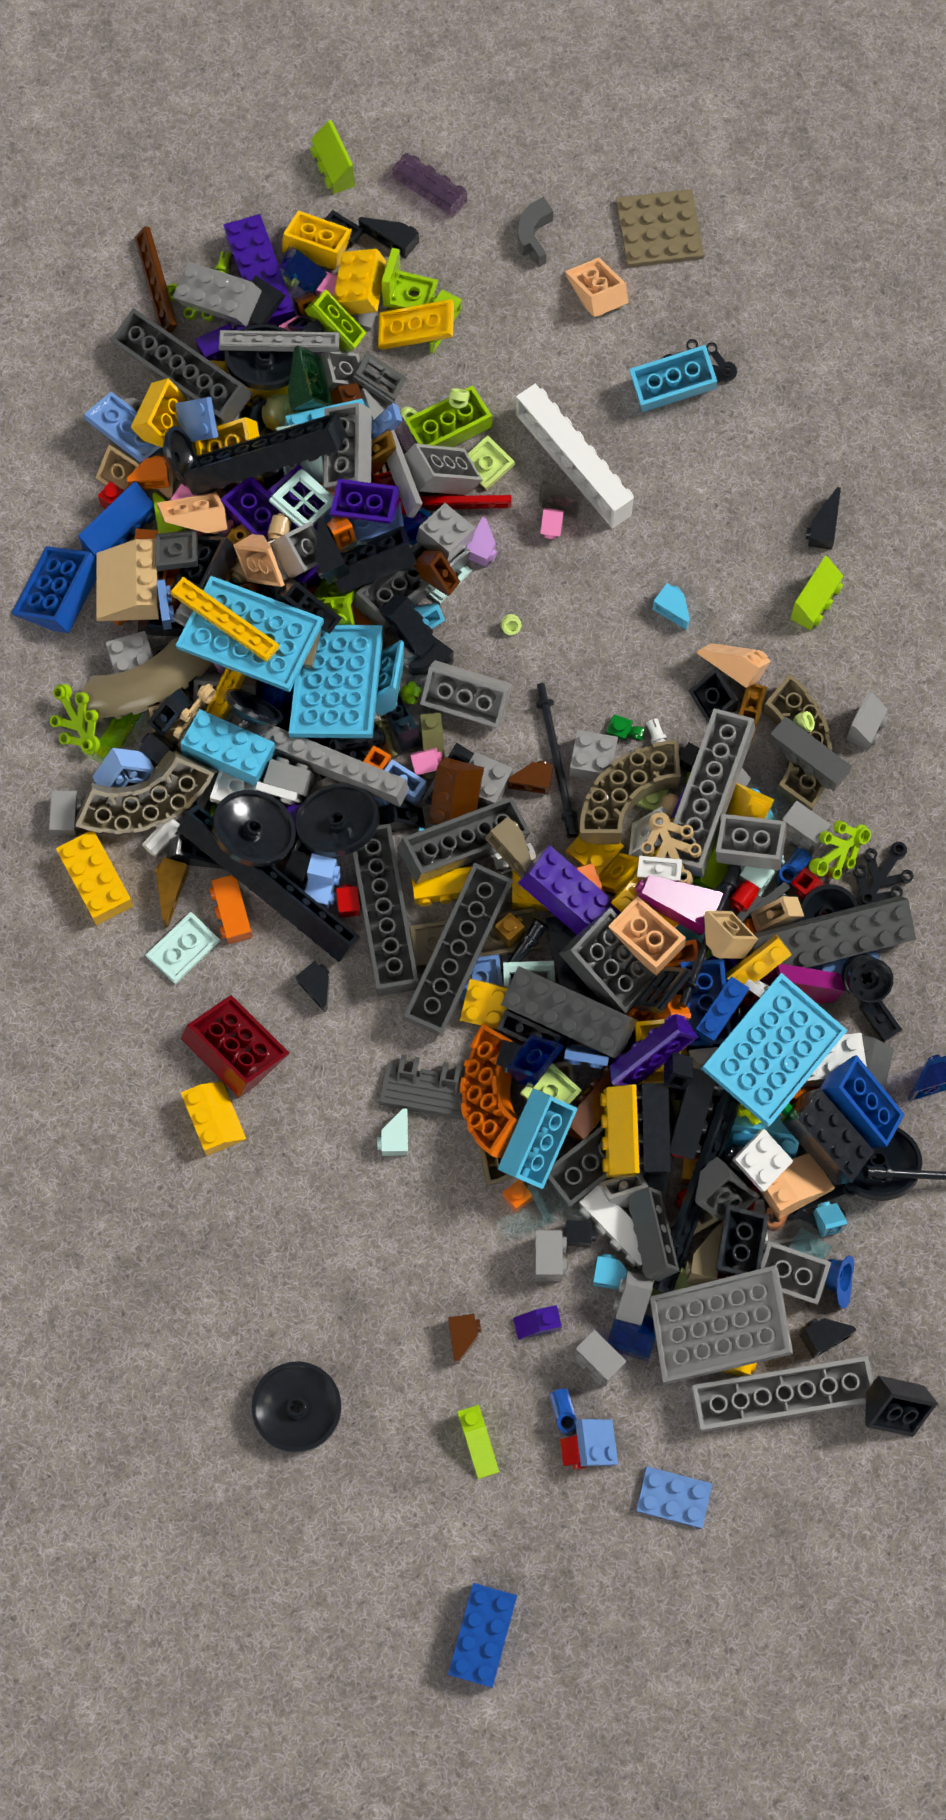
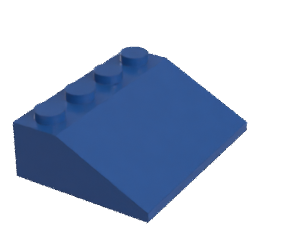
(57, 588)

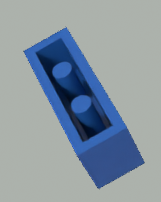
(721, 1011)

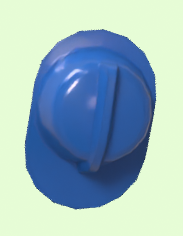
(840, 1279)

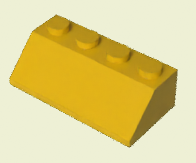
(620, 1131)

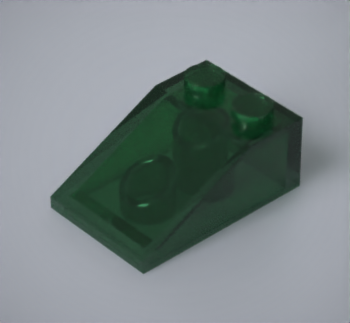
(307, 382)

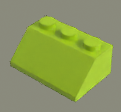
(332, 158)
(336, 319)
(817, 595)

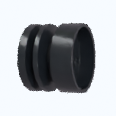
(878, 980)

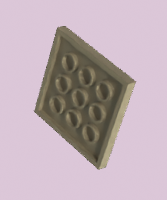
(659, 228)

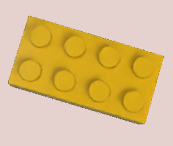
(94, 877)

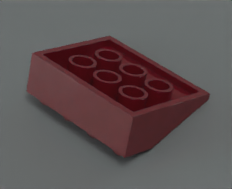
(234, 1045)

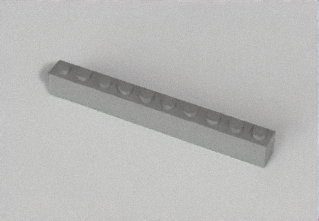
(330, 762)

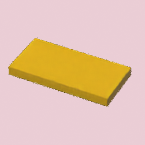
(416, 324)

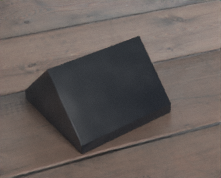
(713, 693)

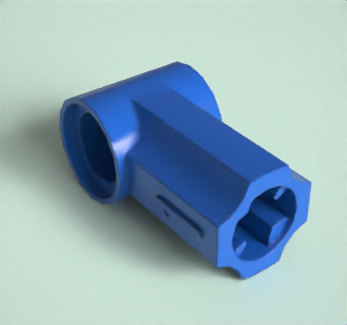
(794, 865)
(563, 1410)

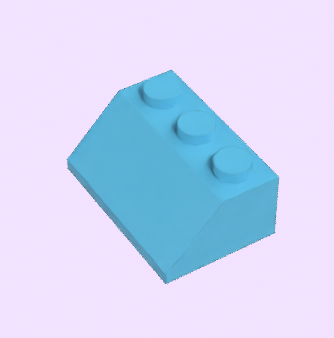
(390, 677)

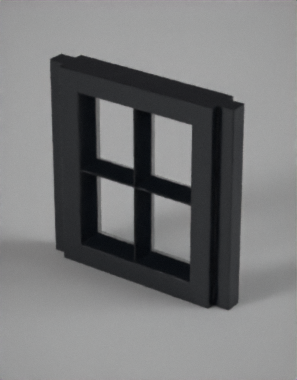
(662, 989)

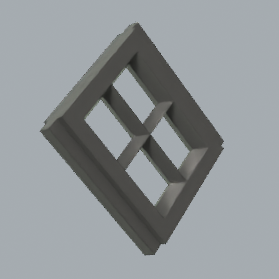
(374, 387)

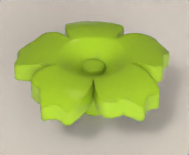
(410, 692)

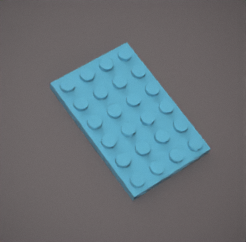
(285, 624)
(341, 688)
(774, 1049)

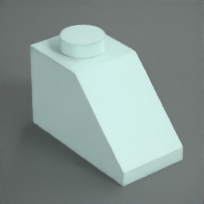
(395, 1136)

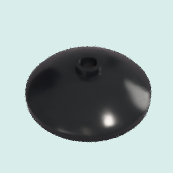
(177, 451)
(252, 708)
(828, 898)

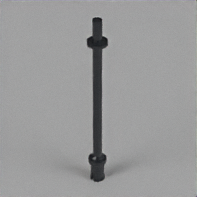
(568, 816)
(728, 885)
(886, 1173)

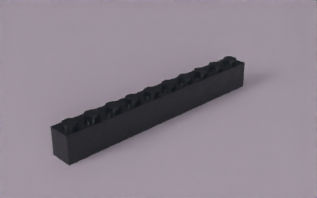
(274, 890)

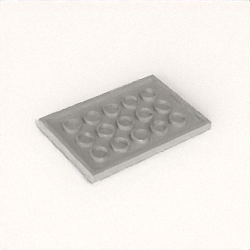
(721, 1325)

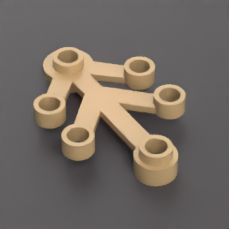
(205, 696)
(670, 844)

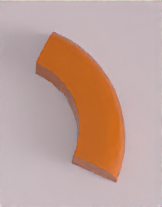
(487, 1094)

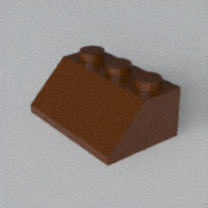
(455, 790)

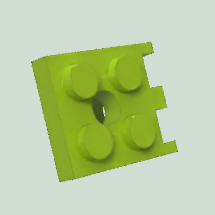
(398, 285)
(337, 602)

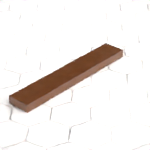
(155, 280)

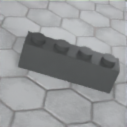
(809, 754)
(653, 1234)

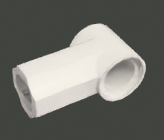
(160, 837)

